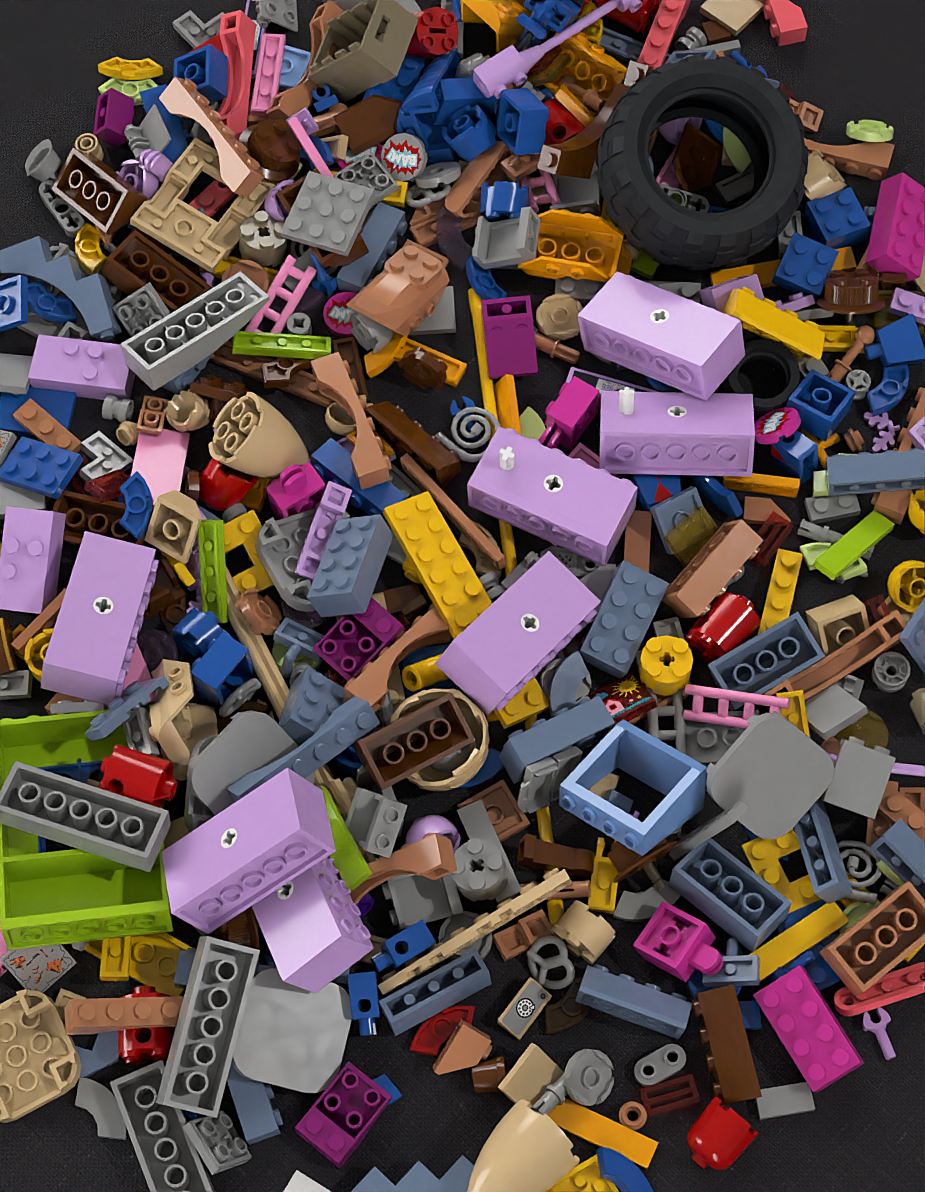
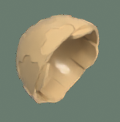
(436, 780)

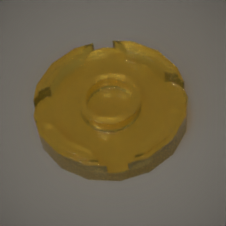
(867, 728)

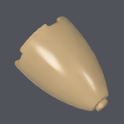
(256, 438)
(523, 1154)

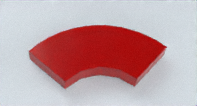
(439, 1028)

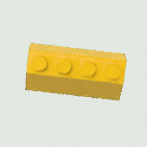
(773, 324)

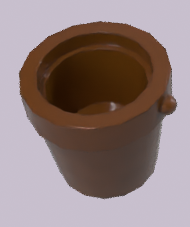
(489, 1074)

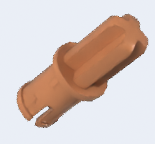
(555, 348)

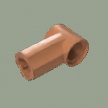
(326, 121)

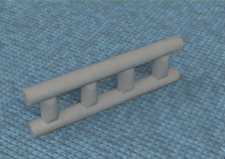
(679, 724)

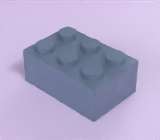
(309, 705)

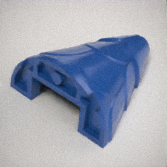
(416, 110)

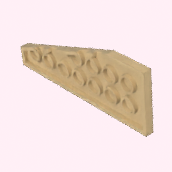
(484, 924)

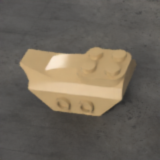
(174, 719)

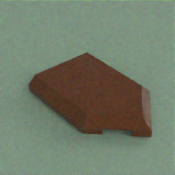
(369, 122)
(695, 159)

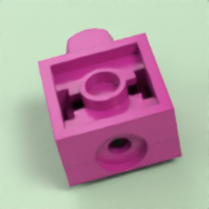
(570, 414)
(295, 490)
(678, 943)

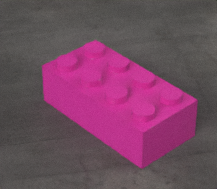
(898, 228)
(808, 1029)

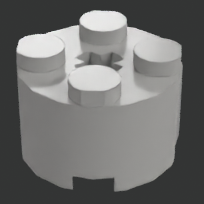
(472, 883)

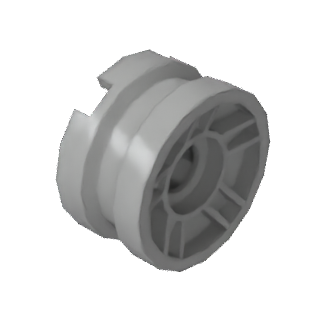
(897, 664)

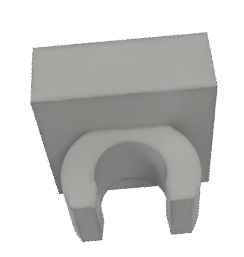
(851, 685)

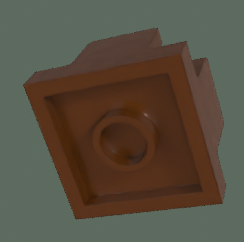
(165, 589)

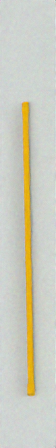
(554, 906)

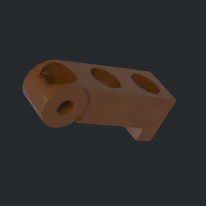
(548, 856)

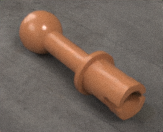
(589, 98)
(864, 336)

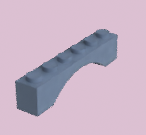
(340, 731)

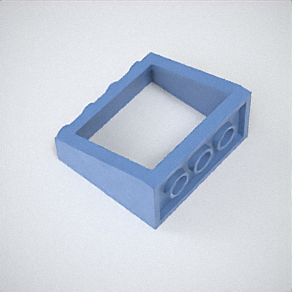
(648, 761)

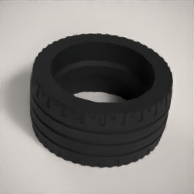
(781, 358)

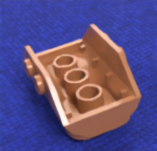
(403, 291)

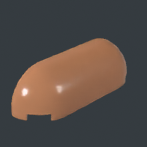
(466, 192)

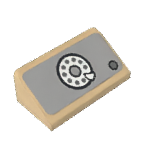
(524, 1008)

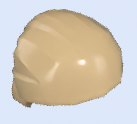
(339, 420)

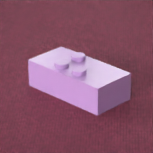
(81, 367)
(30, 558)

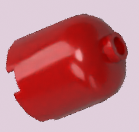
(223, 486)
(719, 1136)

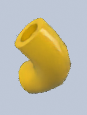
(423, 674)

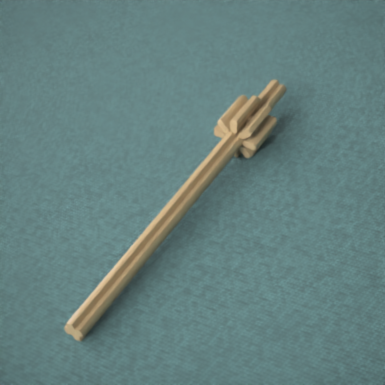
(277, 691)

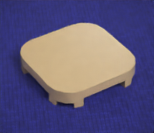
(35, 1055)

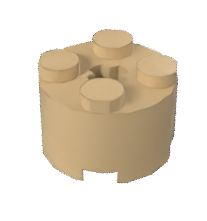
(821, 177)
(584, 932)

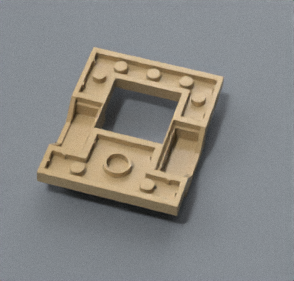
(185, 227)

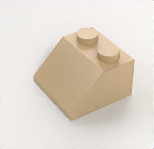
(174, 525)
(837, 623)

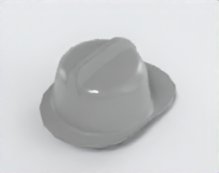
(43, 162)

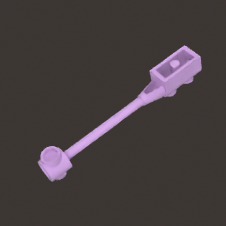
(511, 66)

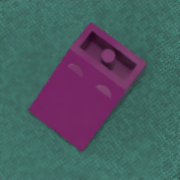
(509, 336)
(358, 639)
(343, 1115)

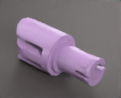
(156, 163)

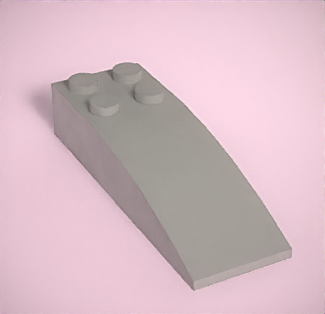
(193, 331)

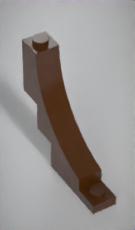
(578, 154)

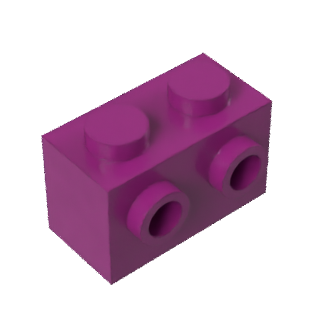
(112, 116)

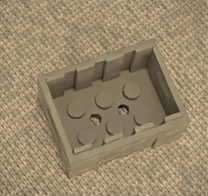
(369, 48)

